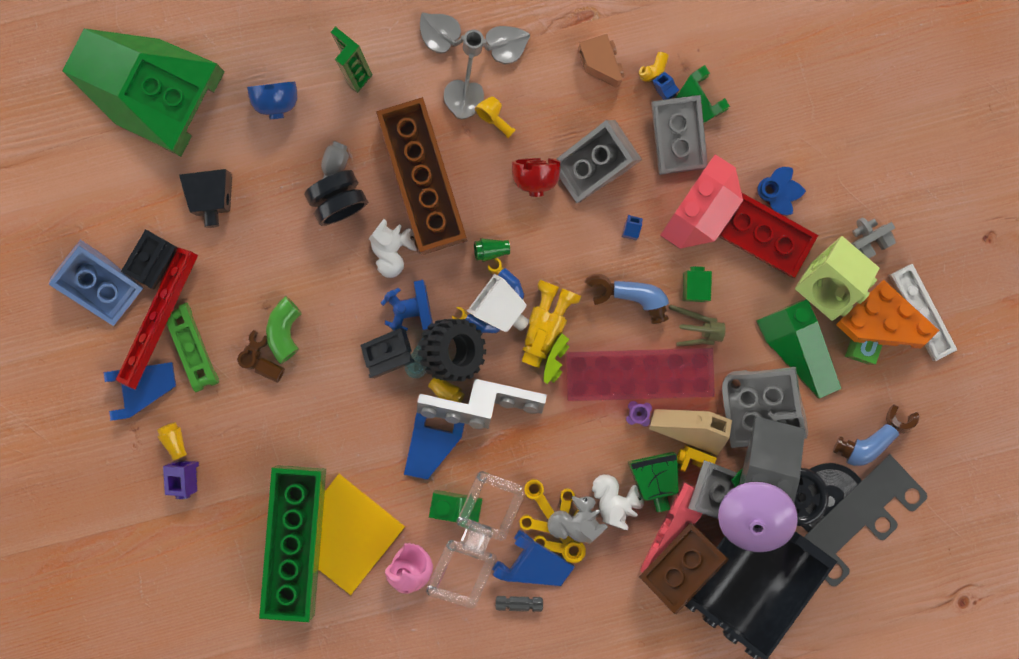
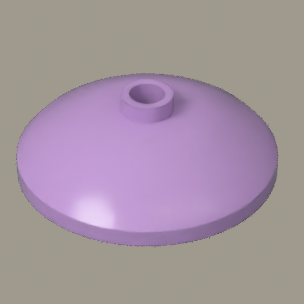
(757, 505)

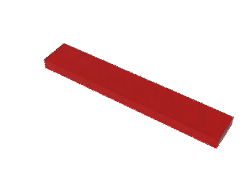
(156, 318)

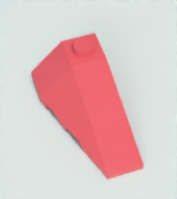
(674, 523)

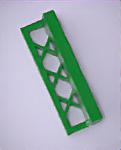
(351, 61)

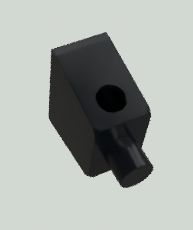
(208, 194)

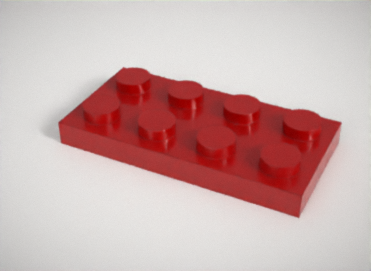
(769, 236)

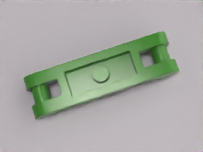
(191, 348)

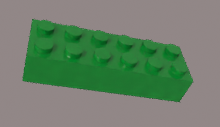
(292, 543)

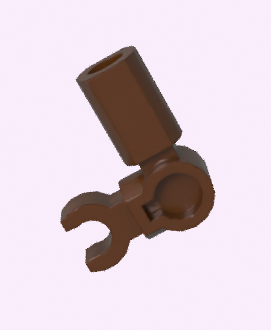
(249, 360)

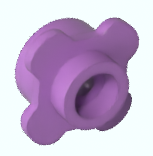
(645, 410)

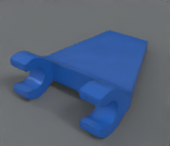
(153, 384)
(429, 447)
(534, 564)

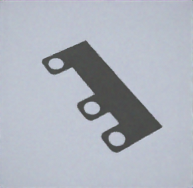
(863, 508)

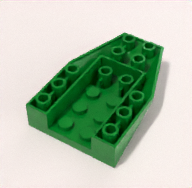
(143, 83)

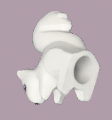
(385, 245)
(613, 506)

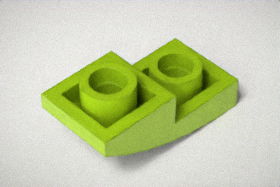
(552, 366)

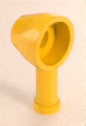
(489, 112)

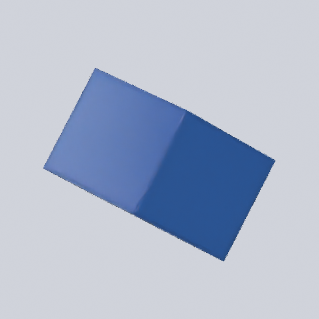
(665, 86)
(632, 227)

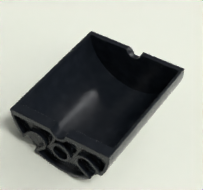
(762, 592)

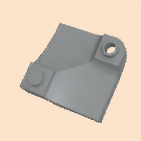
(763, 394)

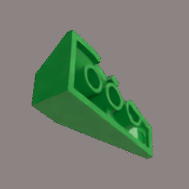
(800, 344)

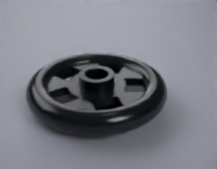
(820, 499)

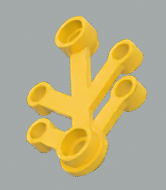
(542, 525)

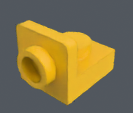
(698, 457)

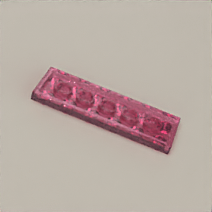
(640, 374)

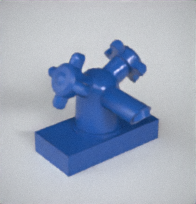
(410, 307)

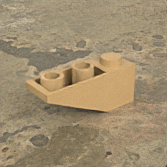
(696, 428)

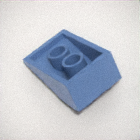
(95, 283)

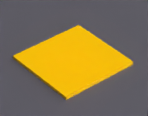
(353, 534)

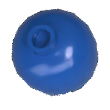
(273, 98)

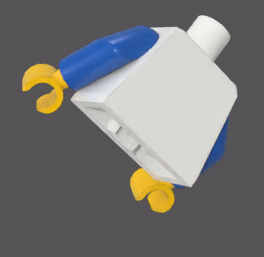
(498, 303)

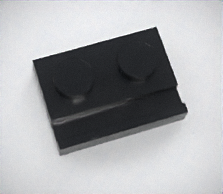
(149, 259)
(387, 353)

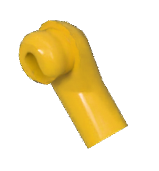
(653, 71)

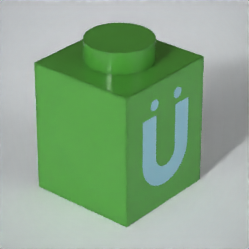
(864, 352)

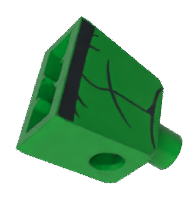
(656, 478)

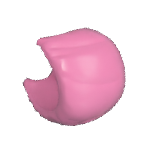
(409, 569)

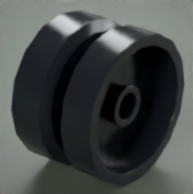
(336, 197)

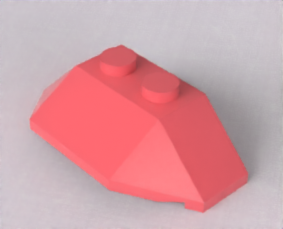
(706, 206)

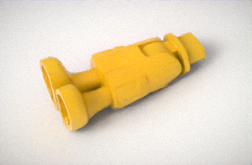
(546, 326)

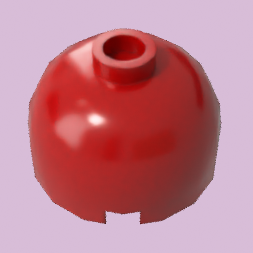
(536, 175)

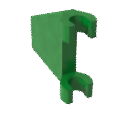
(692, 88)

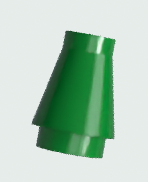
(489, 249)

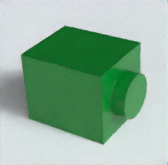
(697, 285)

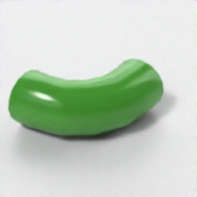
(279, 329)

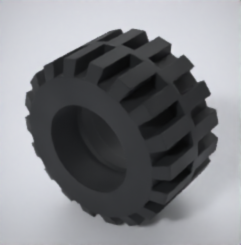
(468, 349)

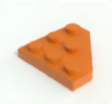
(887, 320)

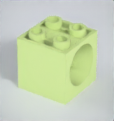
(838, 279)

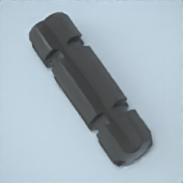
(517, 603)

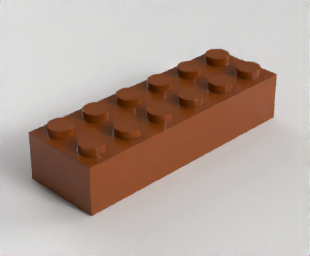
(421, 176)

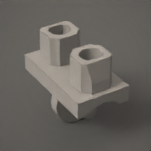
(882, 235)

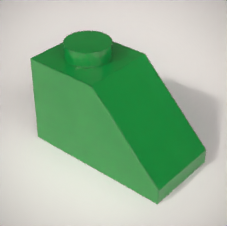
(449, 505)

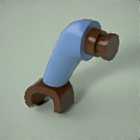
(645, 294)
(865, 451)

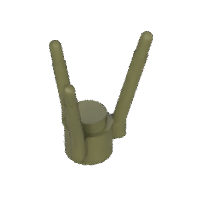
(711, 330)

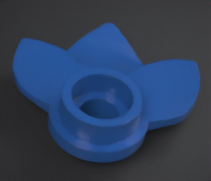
(783, 192)

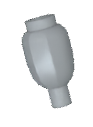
(334, 159)

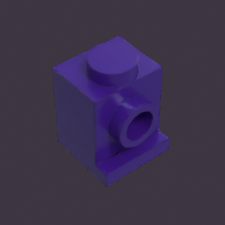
(180, 479)

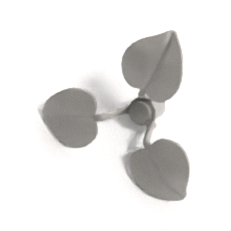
(442, 31)

